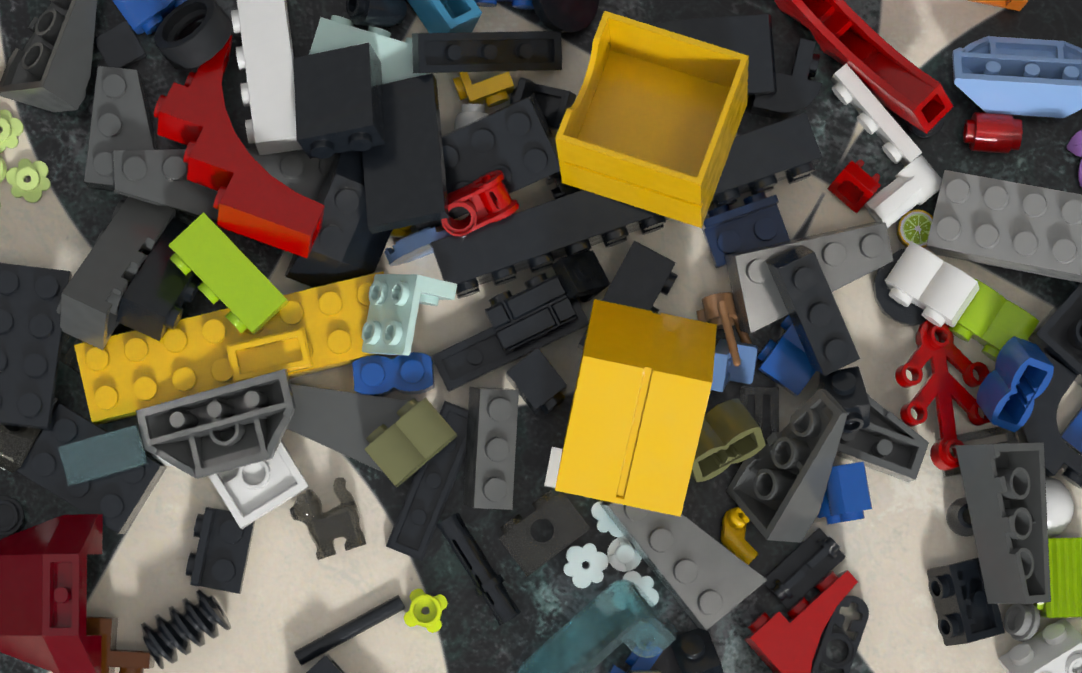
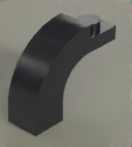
(1043, 427)

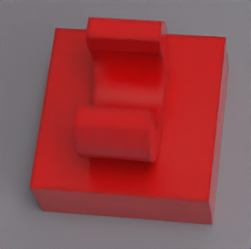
(854, 185)

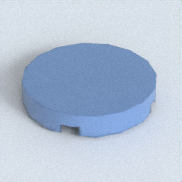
(414, 246)

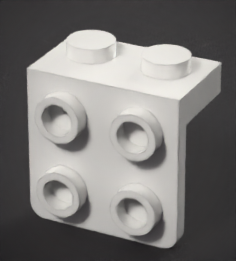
(1050, 651)

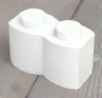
(932, 285)

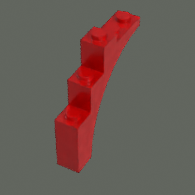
(877, 64)
(247, 195)
(792, 643)

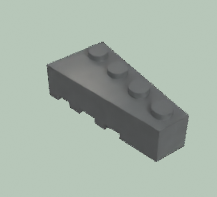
(842, 257)
(94, 293)
(688, 562)

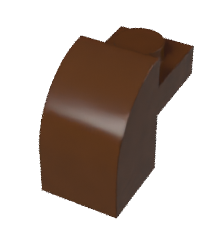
(128, 660)

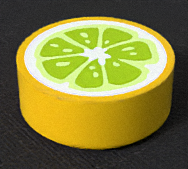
(914, 228)

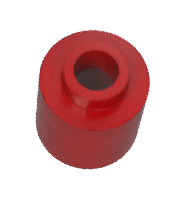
(993, 132)

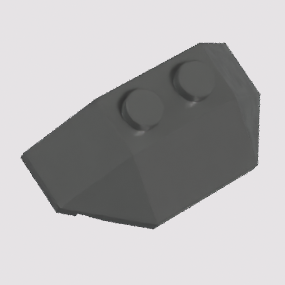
(221, 425)

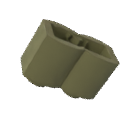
(726, 438)
(410, 441)

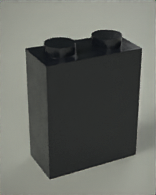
(339, 101)

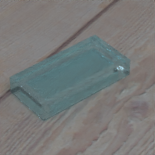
(102, 455)

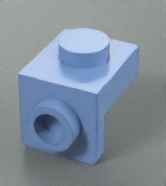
(726, 371)

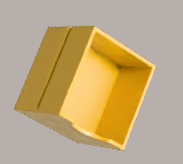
(653, 119)
(637, 408)

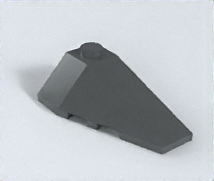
(55, 60)
(788, 478)

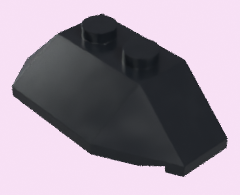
(344, 243)

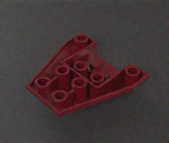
(47, 594)

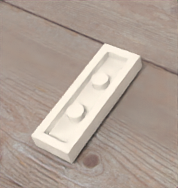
(874, 116)

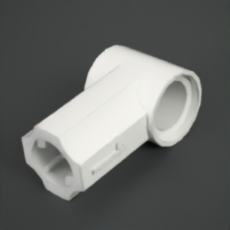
(911, 187)

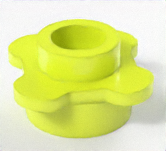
(430, 620)

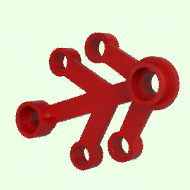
(942, 387)

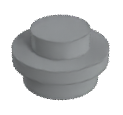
(1022, 621)

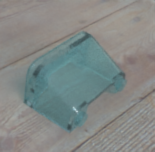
(613, 617)

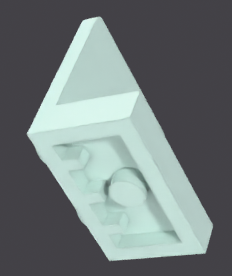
(395, 308)

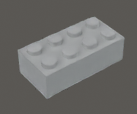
(1008, 225)

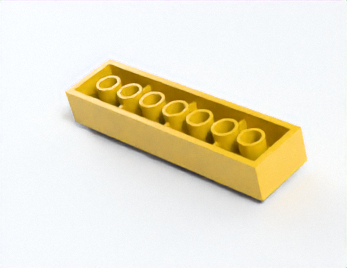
(193, 357)

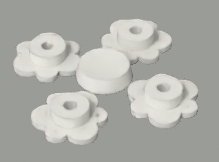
(620, 555)

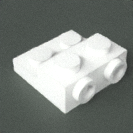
(260, 486)

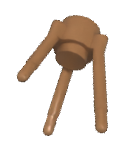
(721, 310)

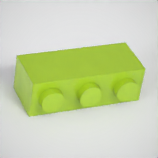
(226, 275)

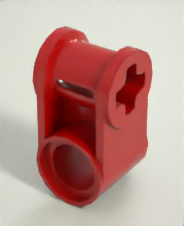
(480, 203)

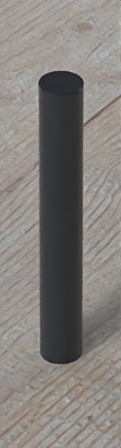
(349, 630)

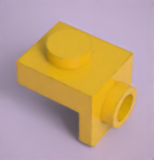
(489, 91)

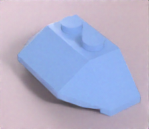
(1021, 76)

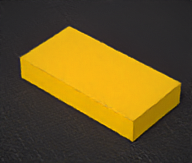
(269, 354)

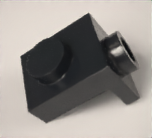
(551, 100)
(581, 276)
(849, 391)
(696, 652)

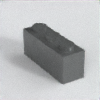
(490, 448)

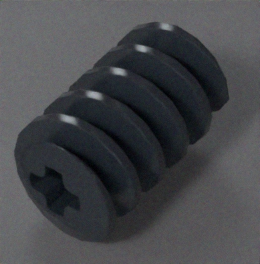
(184, 627)

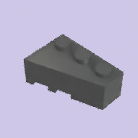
(118, 122)
(885, 445)

